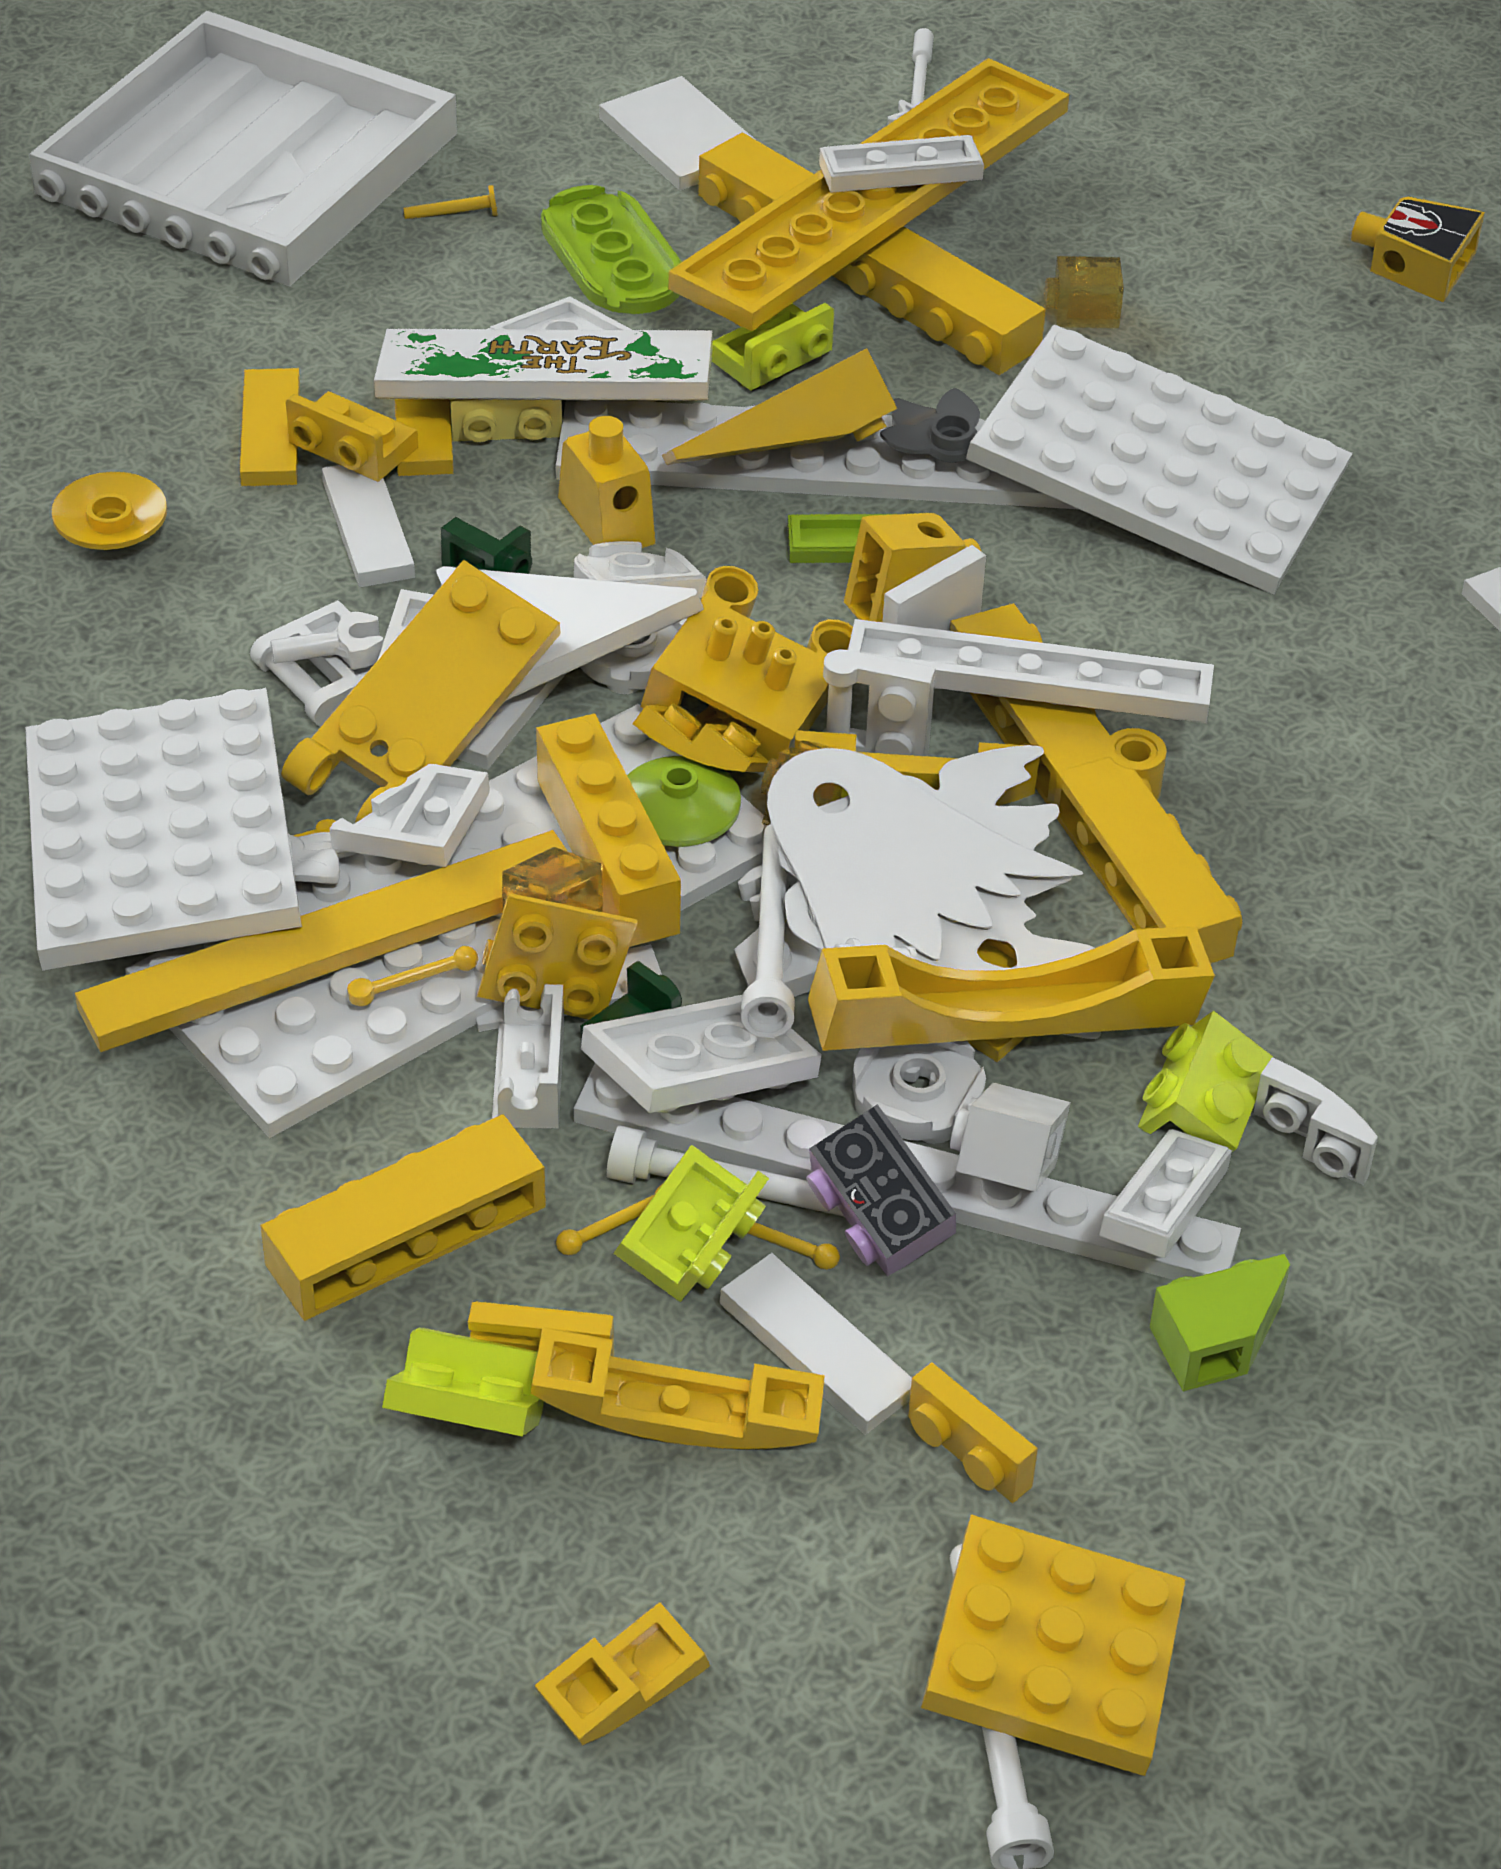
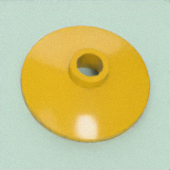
(109, 510)

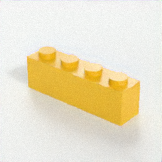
(608, 825)
(403, 1216)

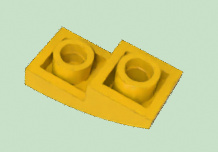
(714, 745)

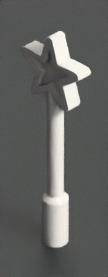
(921, 57)

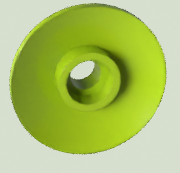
(686, 799)

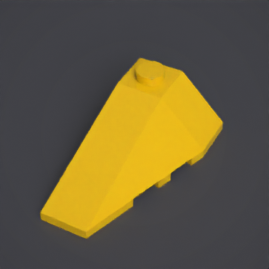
(819, 409)

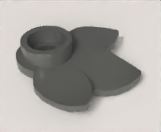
(933, 431)

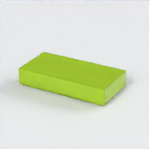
(823, 537)

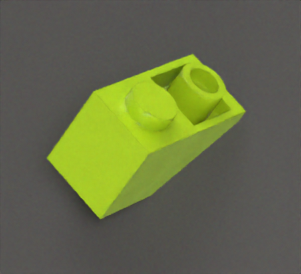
(1218, 1320)

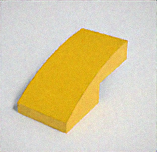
(614, 1683)

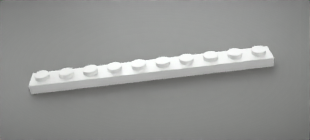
(780, 1141)

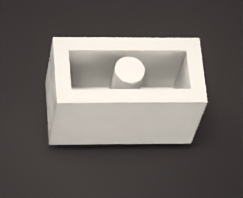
(1010, 1136)

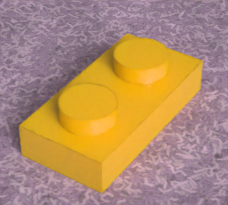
(988, 1446)

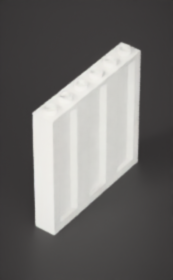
(255, 96)

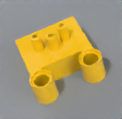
(746, 664)

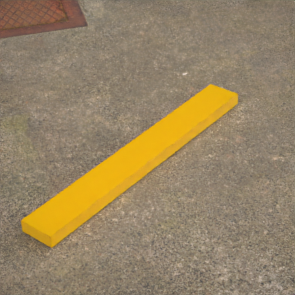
(325, 943)

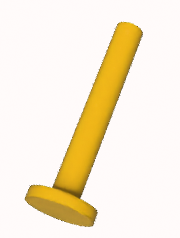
(453, 206)

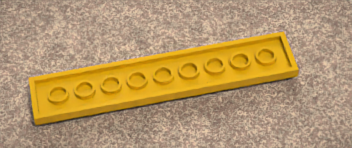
(816, 233)

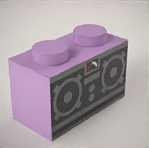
(880, 1191)

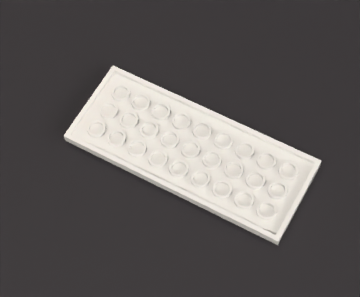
(313, 1046)

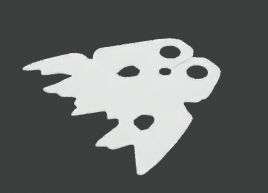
(973, 788)

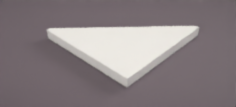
(592, 616)

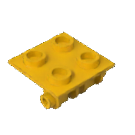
(556, 946)

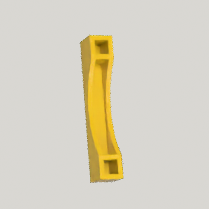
(893, 1000)

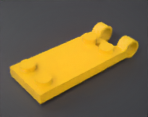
(429, 686)

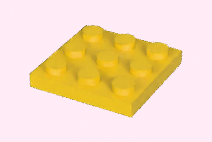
(1056, 1645)

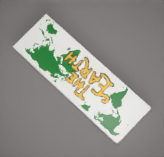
(544, 364)

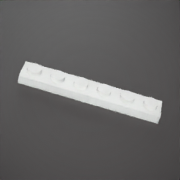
(1045, 670)

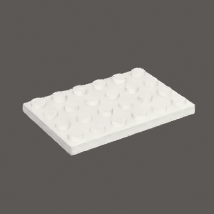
(1160, 457)
(158, 829)

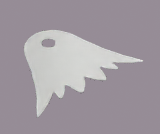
(890, 854)

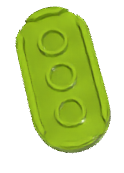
(610, 249)

